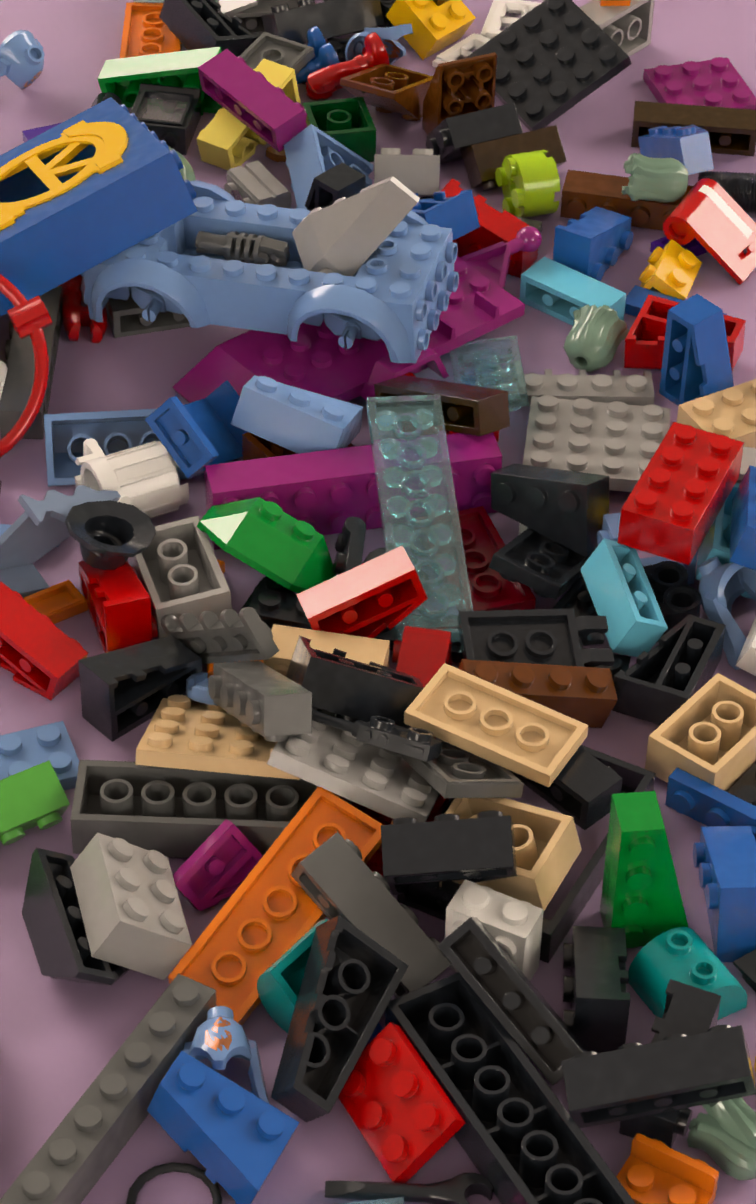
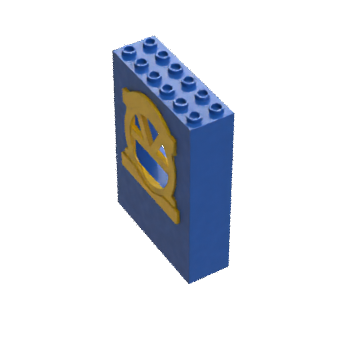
(84, 197)

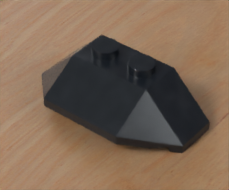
(57, 925)

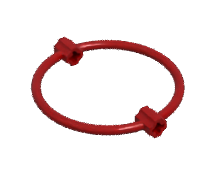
(28, 319)

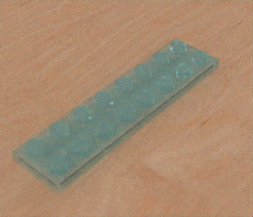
(420, 504)

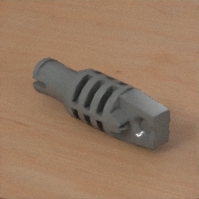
(244, 247)

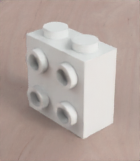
(509, 920)

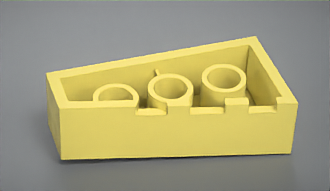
(230, 142)

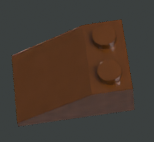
(390, 89)

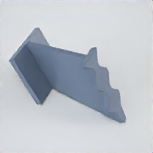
(37, 533)

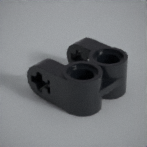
(672, 592)

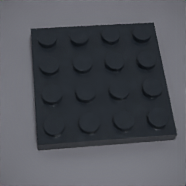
(552, 61)

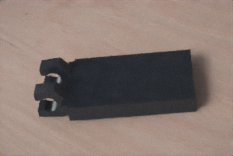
(534, 637)

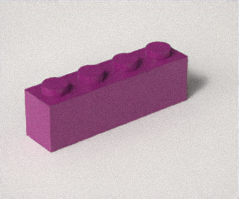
(252, 99)

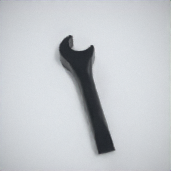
(444, 1192)

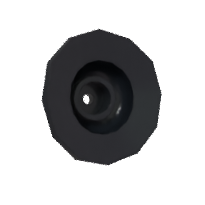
(109, 532)

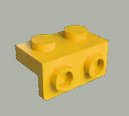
(671, 270)

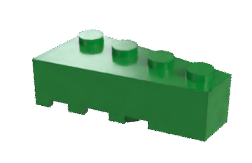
(173, 69)
(639, 871)

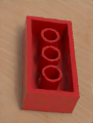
(680, 493)

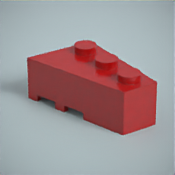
(422, 652)

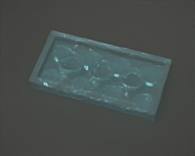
(493, 365)

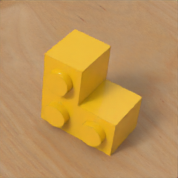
(432, 24)

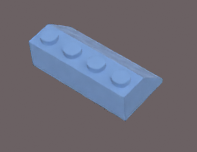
(111, 430)

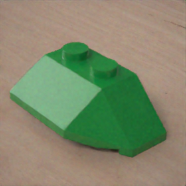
(270, 542)

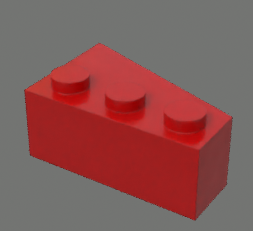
(493, 229)
(647, 335)
(365, 597)
(117, 606)
(35, 648)

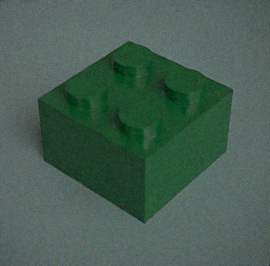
(346, 122)

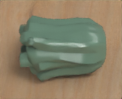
(655, 178)
(594, 337)
(727, 1136)

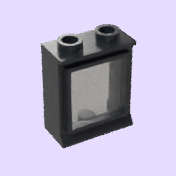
(169, 113)

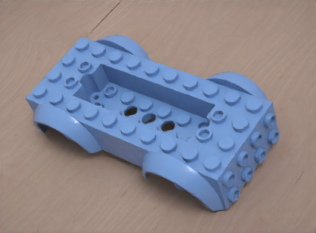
(388, 298)

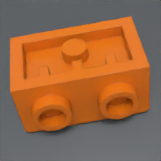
(666, 1176)

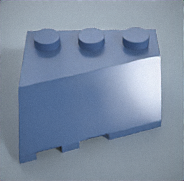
(315, 153)
(296, 416)

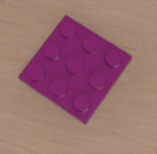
(700, 84)

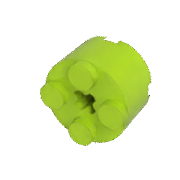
(528, 184)

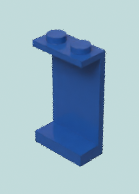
(199, 430)

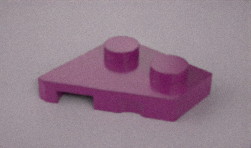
(216, 867)

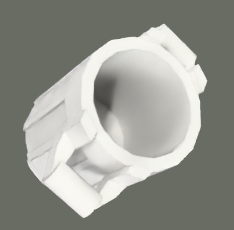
(141, 475)

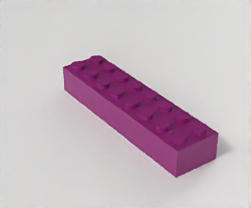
(342, 482)

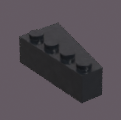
(334, 1016)

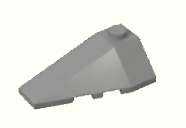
(352, 227)

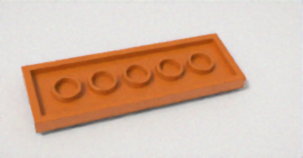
(270, 907)

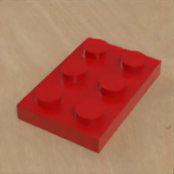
(399, 1104)

